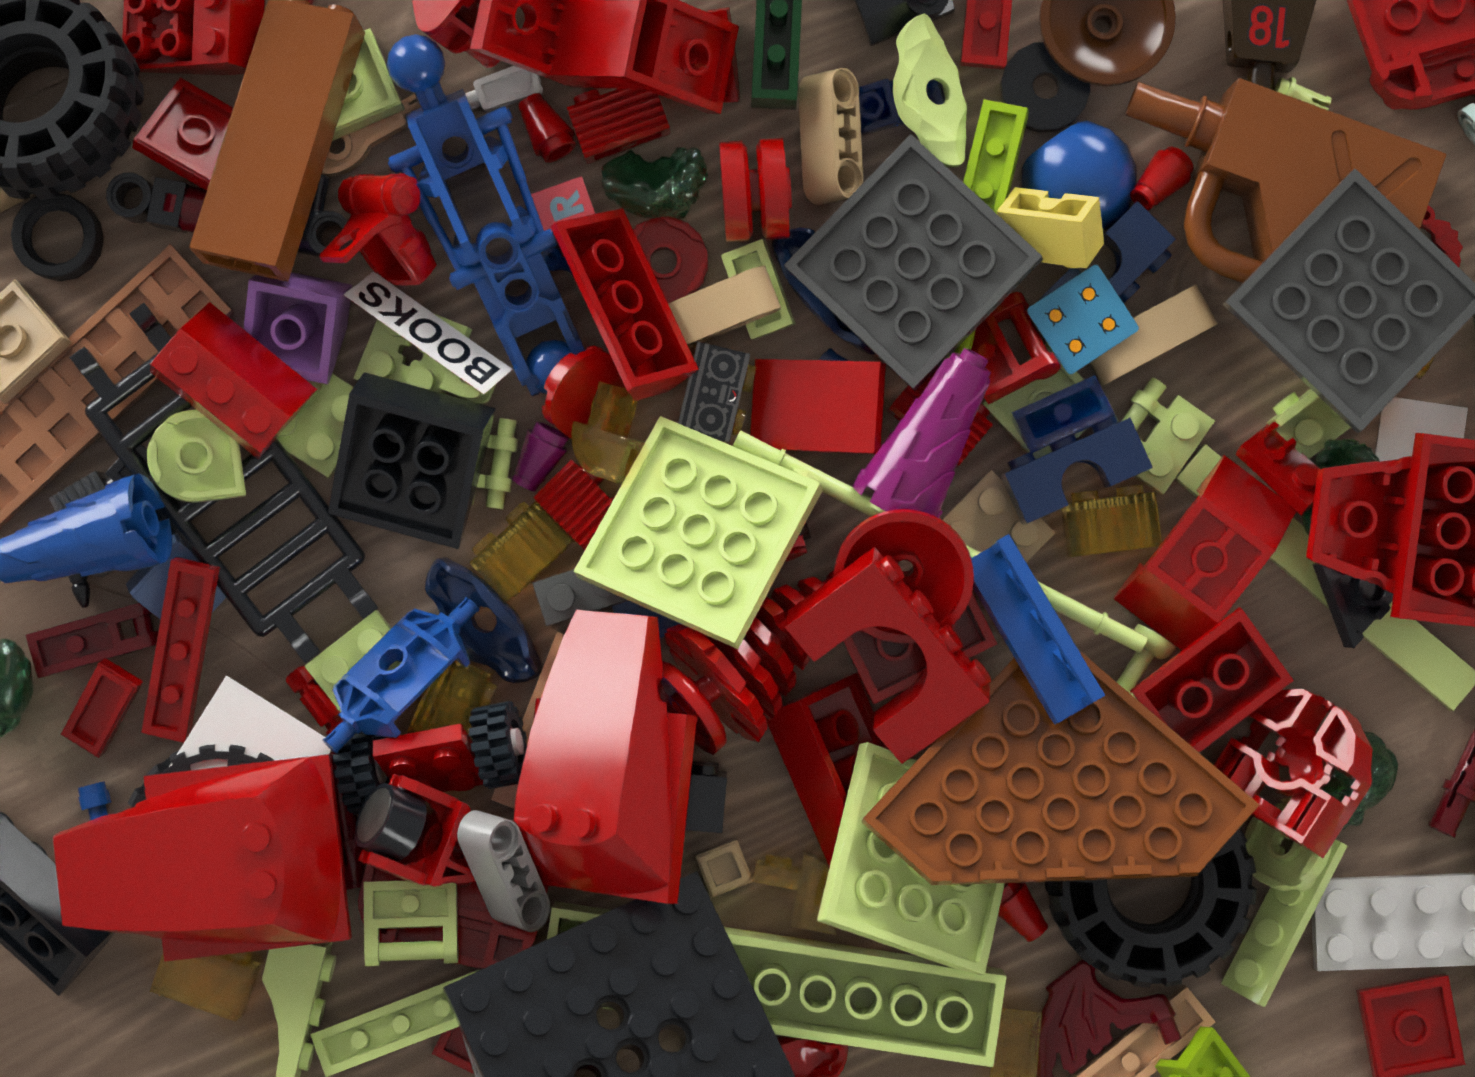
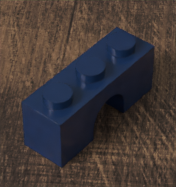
(1137, 244)
(1112, 451)

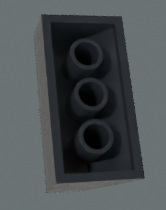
(32, 914)

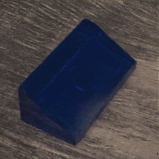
(1062, 414)

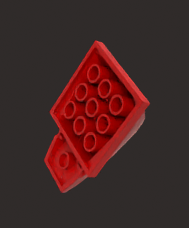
(1404, 527)
(607, 765)
(214, 861)

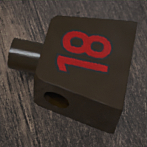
(1265, 36)

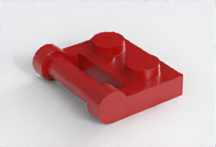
(991, 344)

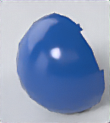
(1087, 163)

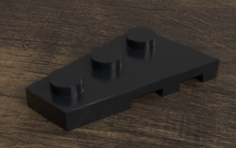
(1352, 603)

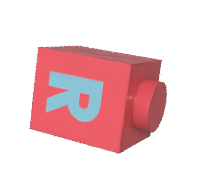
(563, 202)

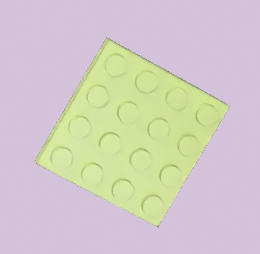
(698, 531)
(885, 899)

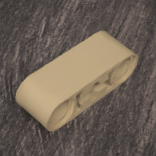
(830, 136)
(725, 306)
(1158, 332)

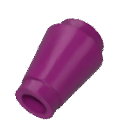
(539, 455)

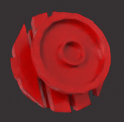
(734, 682)

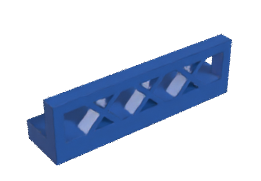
(1033, 631)

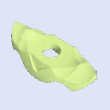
(925, 59)

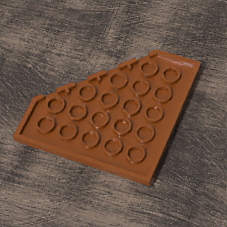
(1059, 801)

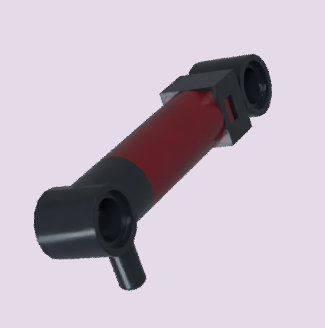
(177, 207)

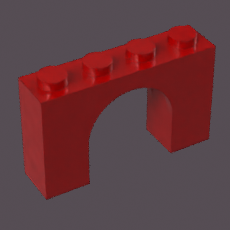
(875, 595)

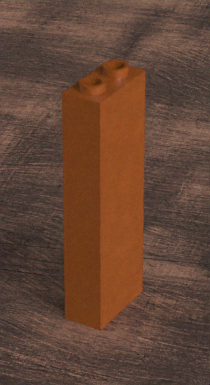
(278, 138)

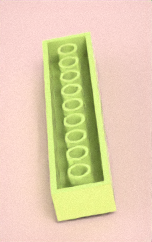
(859, 994)

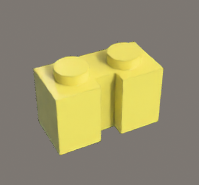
(1061, 229)

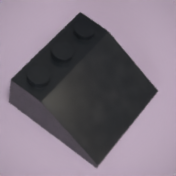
(410, 459)

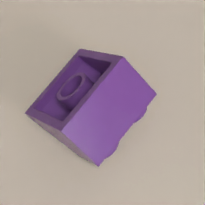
(299, 321)

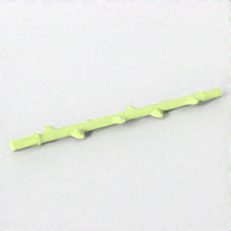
(846, 494)

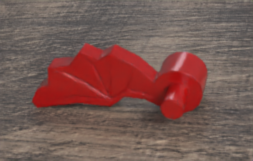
(1442, 235)

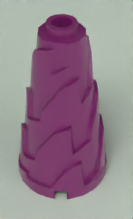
(925, 447)

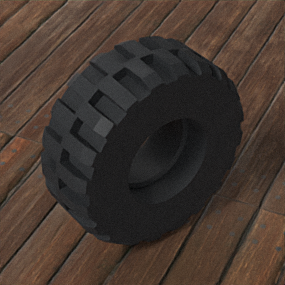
(95, 112)
(1166, 949)

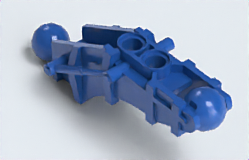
(417, 67)

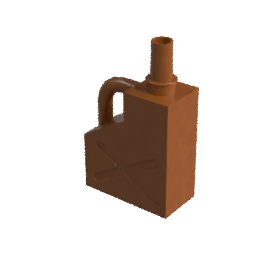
(1281, 163)

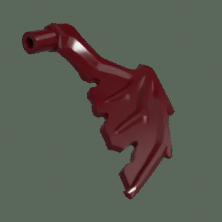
(1081, 1017)

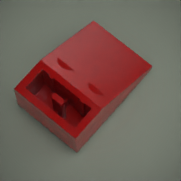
(192, 35)

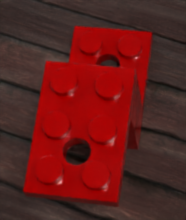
(614, 45)

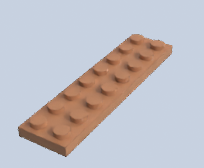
(47, 419)

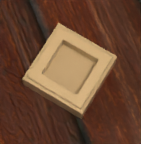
(724, 868)

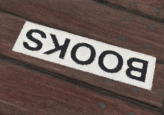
(428, 332)

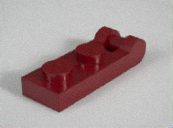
(90, 640)

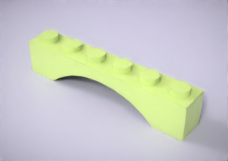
(294, 986)

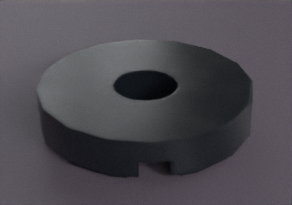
(1044, 114)

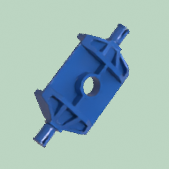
(377, 697)

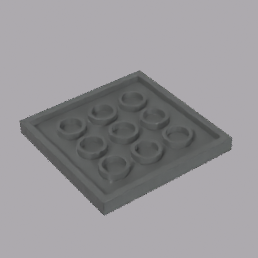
(913, 262)
(1355, 300)

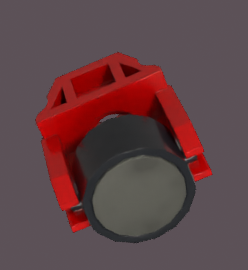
(393, 824)

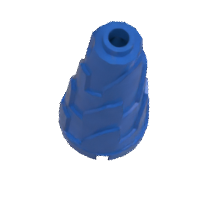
(91, 535)

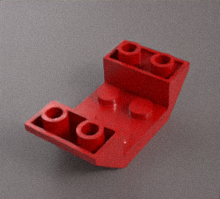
(1208, 555)

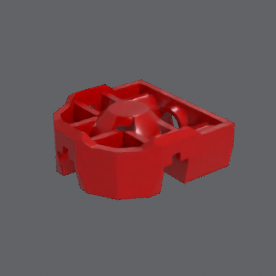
(1311, 814)

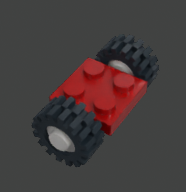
(437, 757)

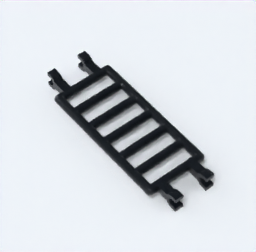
(180, 517)

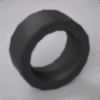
(75, 267)

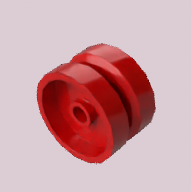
(755, 190)

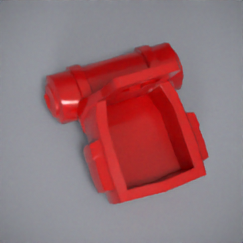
(383, 228)

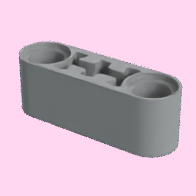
(503, 870)

